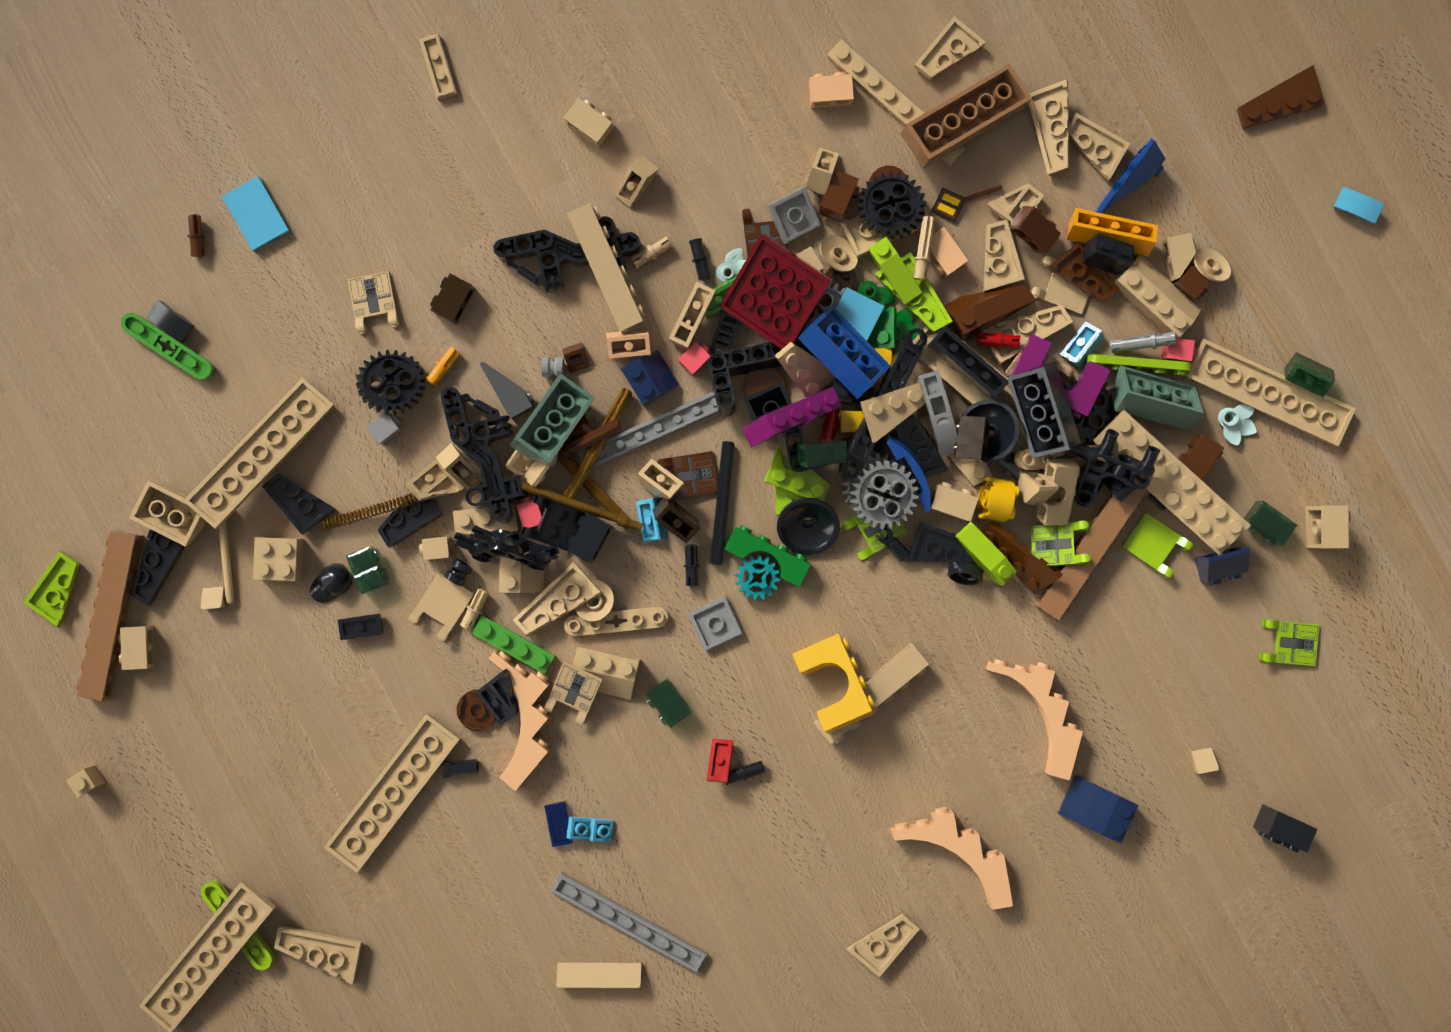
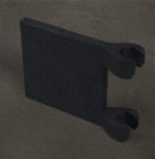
(555, 525)

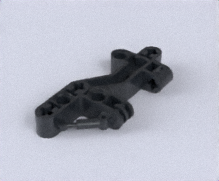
(561, 250)
(495, 487)

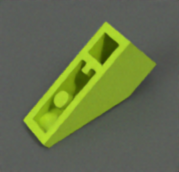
(894, 270)
(986, 555)

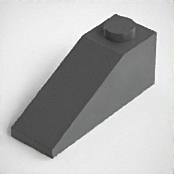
(512, 396)

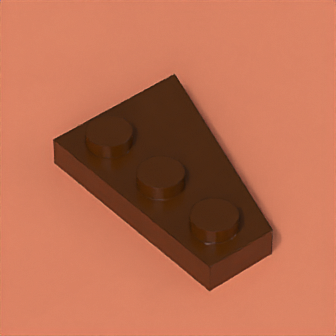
(1083, 276)

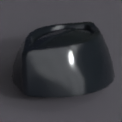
(965, 573)

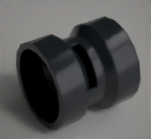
(458, 572)

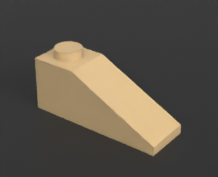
(692, 316)

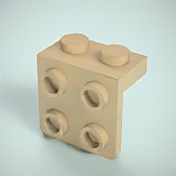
(532, 470)

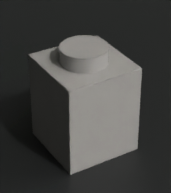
(385, 428)

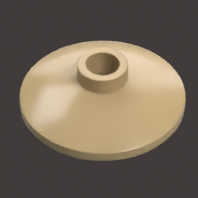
(838, 253)
(1212, 264)
(606, 602)

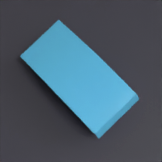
(1359, 205)
(590, 829)

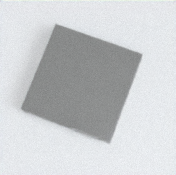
(794, 215)
(715, 623)

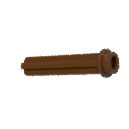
(591, 438)

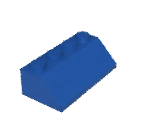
(844, 352)

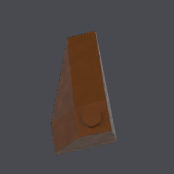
(984, 309)

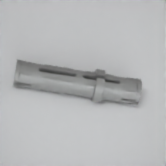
(1148, 341)

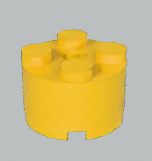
(997, 499)

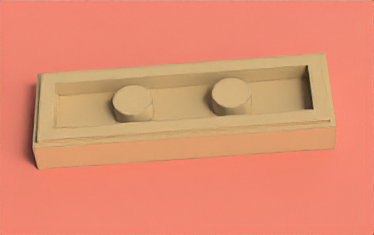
(438, 66)

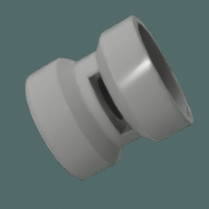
(551, 366)

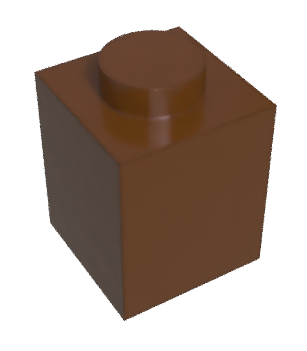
(1192, 283)

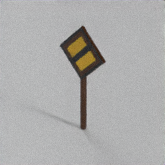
(950, 204)

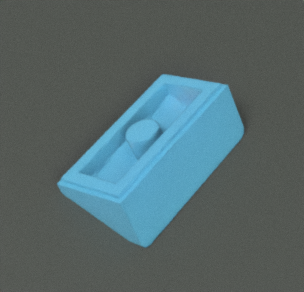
(1082, 344)
(651, 529)

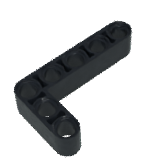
(730, 369)
(789, 452)

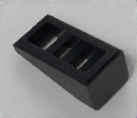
(725, 315)

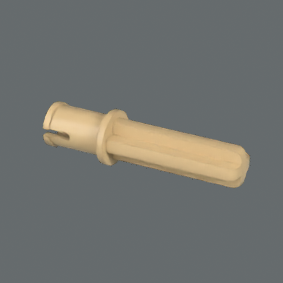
(924, 248)

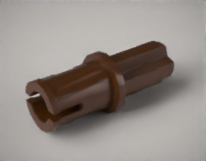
(196, 236)

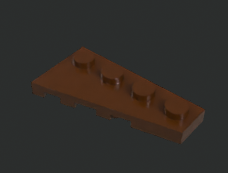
(1286, 99)
(1029, 569)

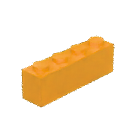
(1086, 224)

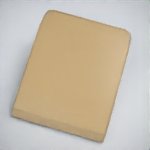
(213, 598)
(1204, 761)

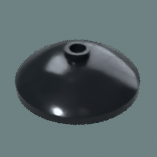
(1003, 422)
(808, 536)

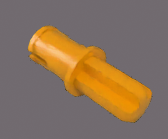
(443, 366)

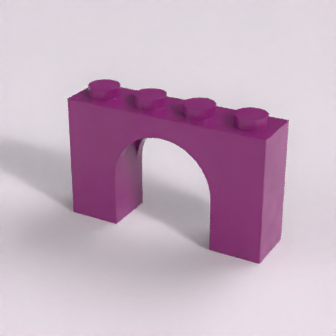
(1083, 394)
(792, 415)

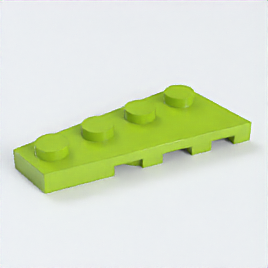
(926, 306)

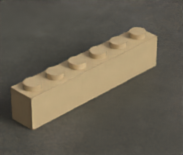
(605, 267)
(884, 684)

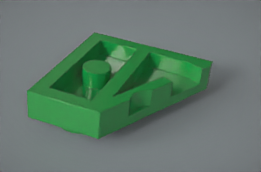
(885, 330)

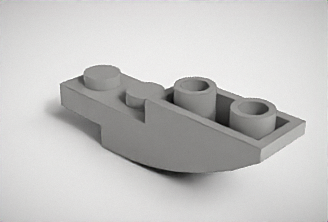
(939, 412)

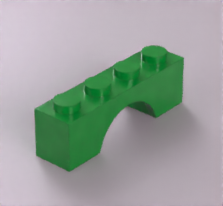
(791, 567)

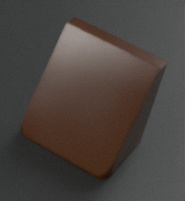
(575, 357)

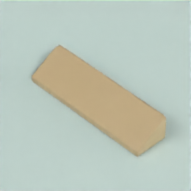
(598, 975)

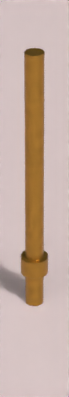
(621, 520)

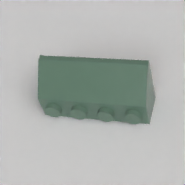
(1156, 398)
(552, 420)

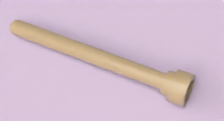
(226, 564)

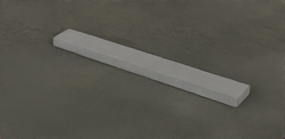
(657, 428)
(629, 922)

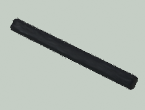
(722, 503)

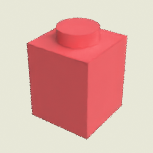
(1183, 351)
(695, 358)
(529, 513)

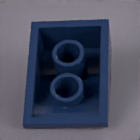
(1098, 809)

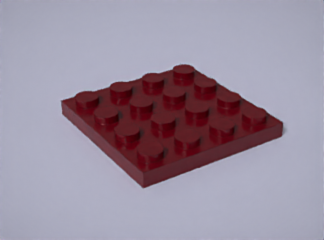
(775, 292)

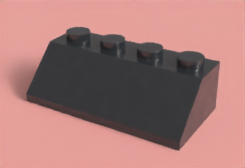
(1044, 410)

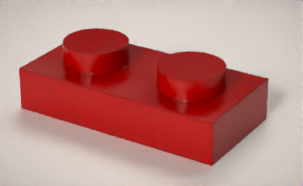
(720, 761)

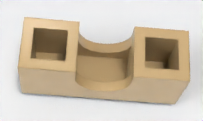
(1058, 507)

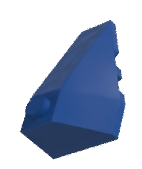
(1142, 167)

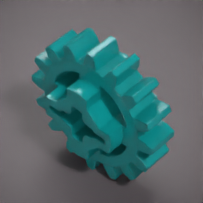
(763, 585)

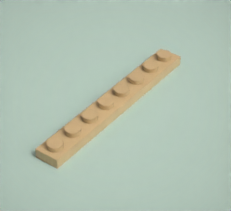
(880, 89)

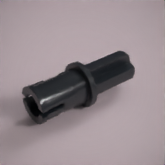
(699, 259)
(691, 565)
(746, 771)

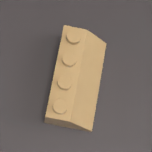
(1157, 297)

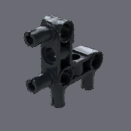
(1117, 466)
(489, 545)

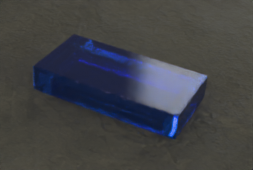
(557, 822)

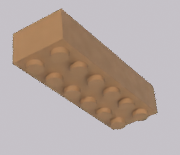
(965, 116)

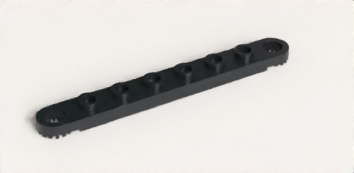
(894, 379)

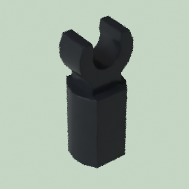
(894, 545)
(461, 767)

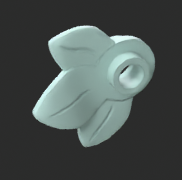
(733, 262)
(1239, 424)

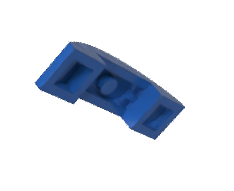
(901, 450)

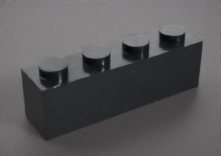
(968, 363)

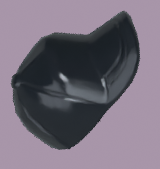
(331, 583)

